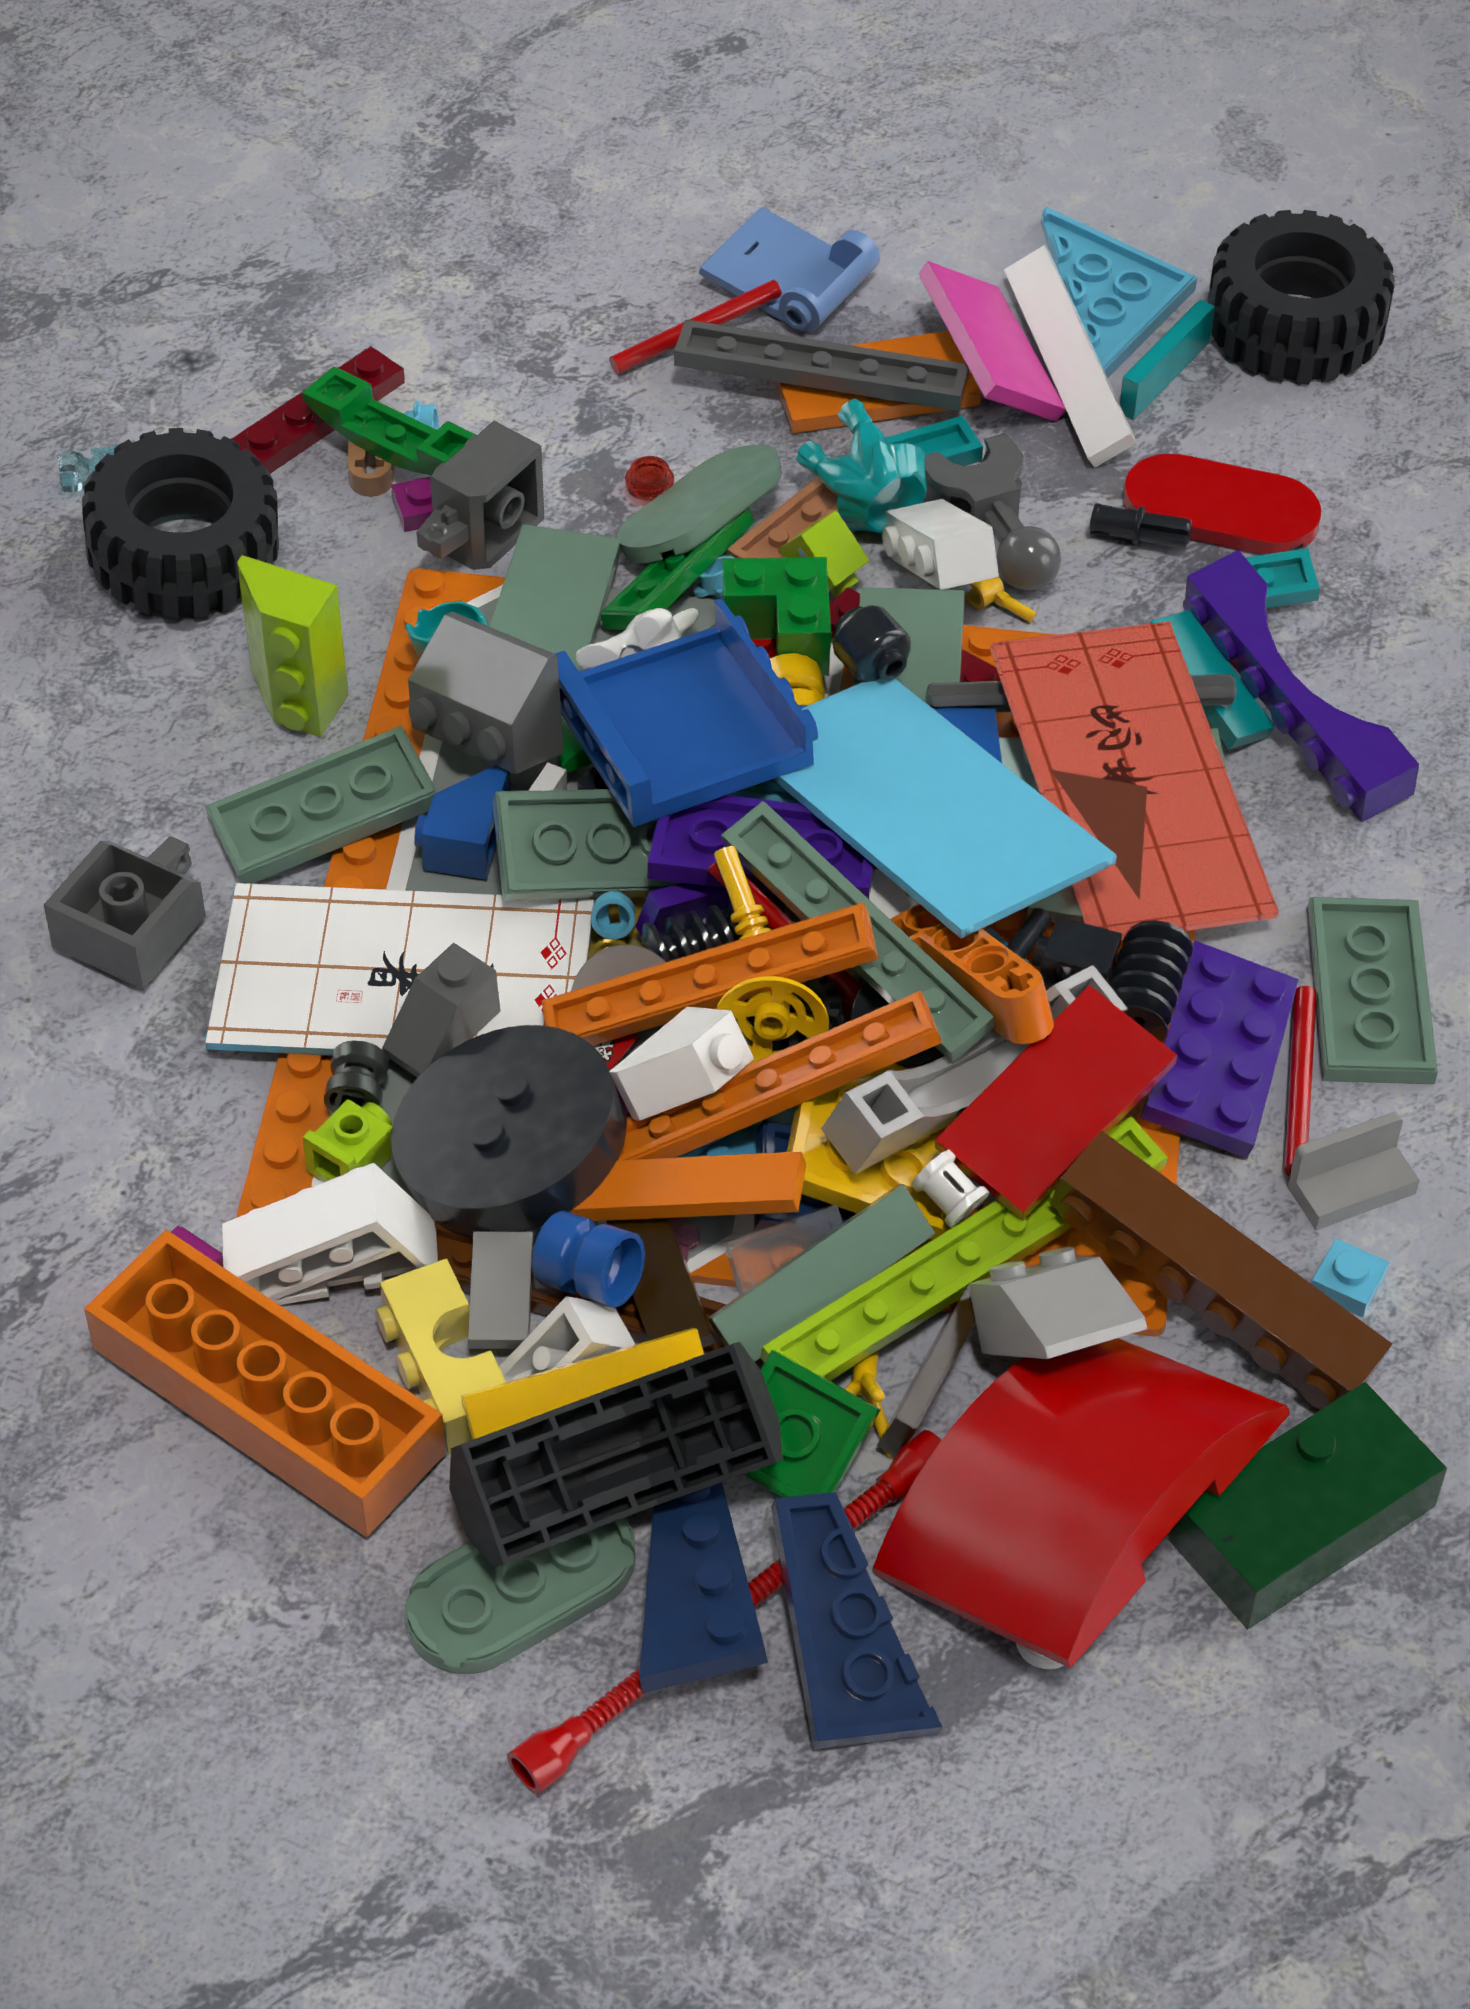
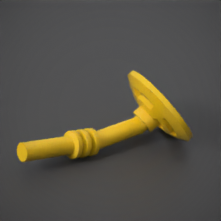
(772, 1007)

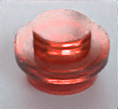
(648, 478)

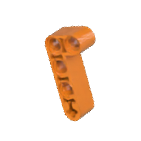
(988, 972)

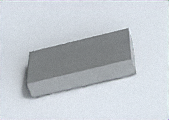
(500, 1289)

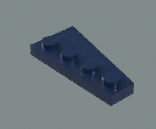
(696, 1595)
(847, 1651)

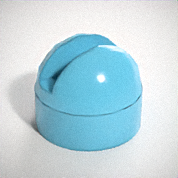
(601, 915)

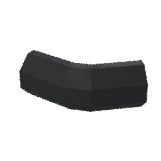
(614, 1454)

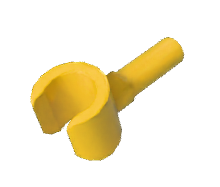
(991, 591)

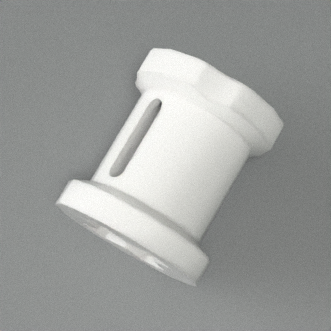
(949, 1188)

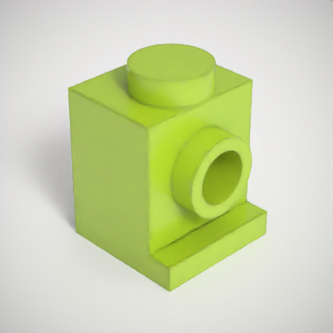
(348, 1141)

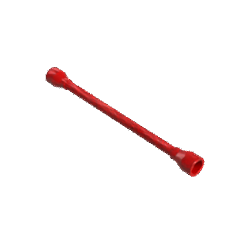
(549, 1752)

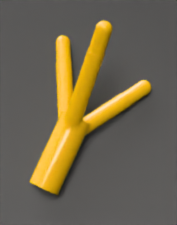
(865, 1384)

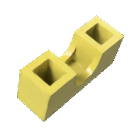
(424, 1316)

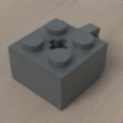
(484, 498)
(126, 909)

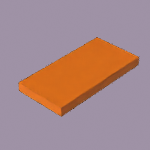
(819, 408)

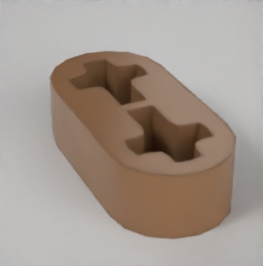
(362, 482)

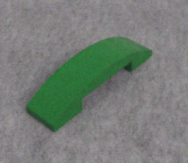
(380, 430)

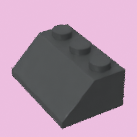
(488, 695)

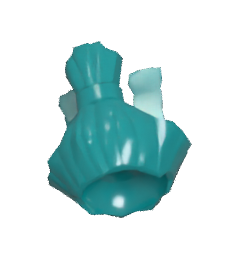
(874, 474)

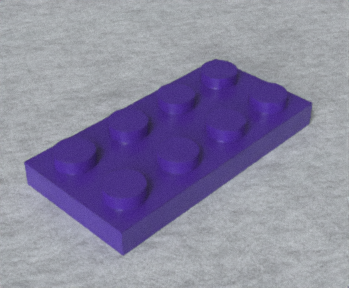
(689, 838)
(1226, 1049)

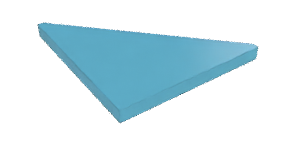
(1113, 286)

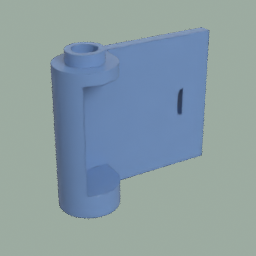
(808, 270)

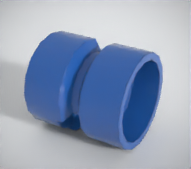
(588, 1259)

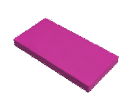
(991, 342)

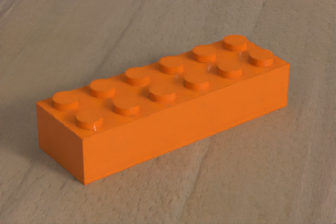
(266, 1382)

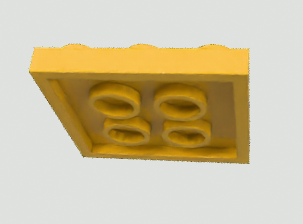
(833, 1180)

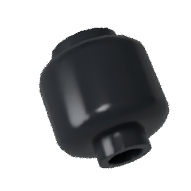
(871, 644)

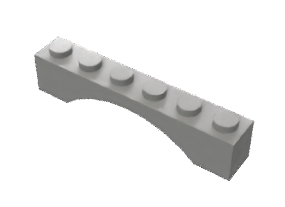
(918, 1101)

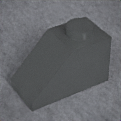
(443, 1009)

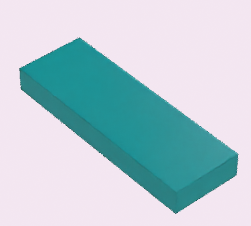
(1166, 359)
(1239, 722)

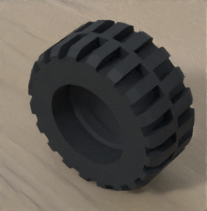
(1308, 257)
(172, 477)

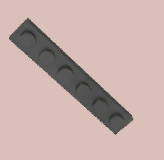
(821, 365)

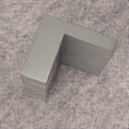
(1351, 1172)

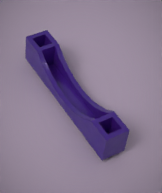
(1357, 758)

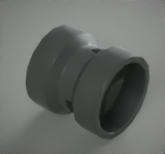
(357, 1074)

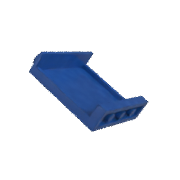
(686, 720)

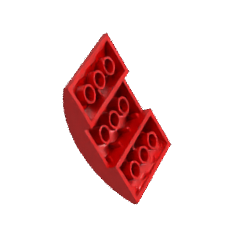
(1064, 1489)

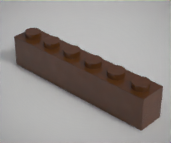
(1217, 1272)

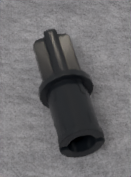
(1140, 526)

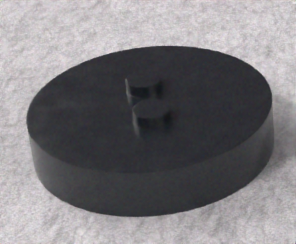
(509, 1130)

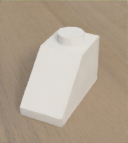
(682, 1062)
(568, 1335)

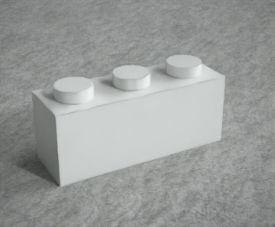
(941, 544)

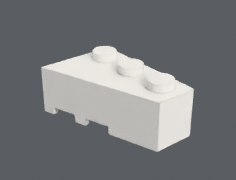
(330, 1237)

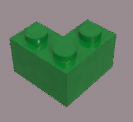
(782, 602)

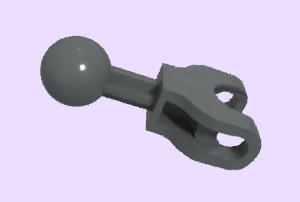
(992, 493)

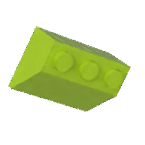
(294, 644)

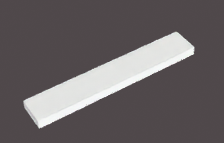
(1070, 357)

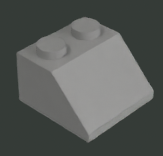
(1051, 1306)

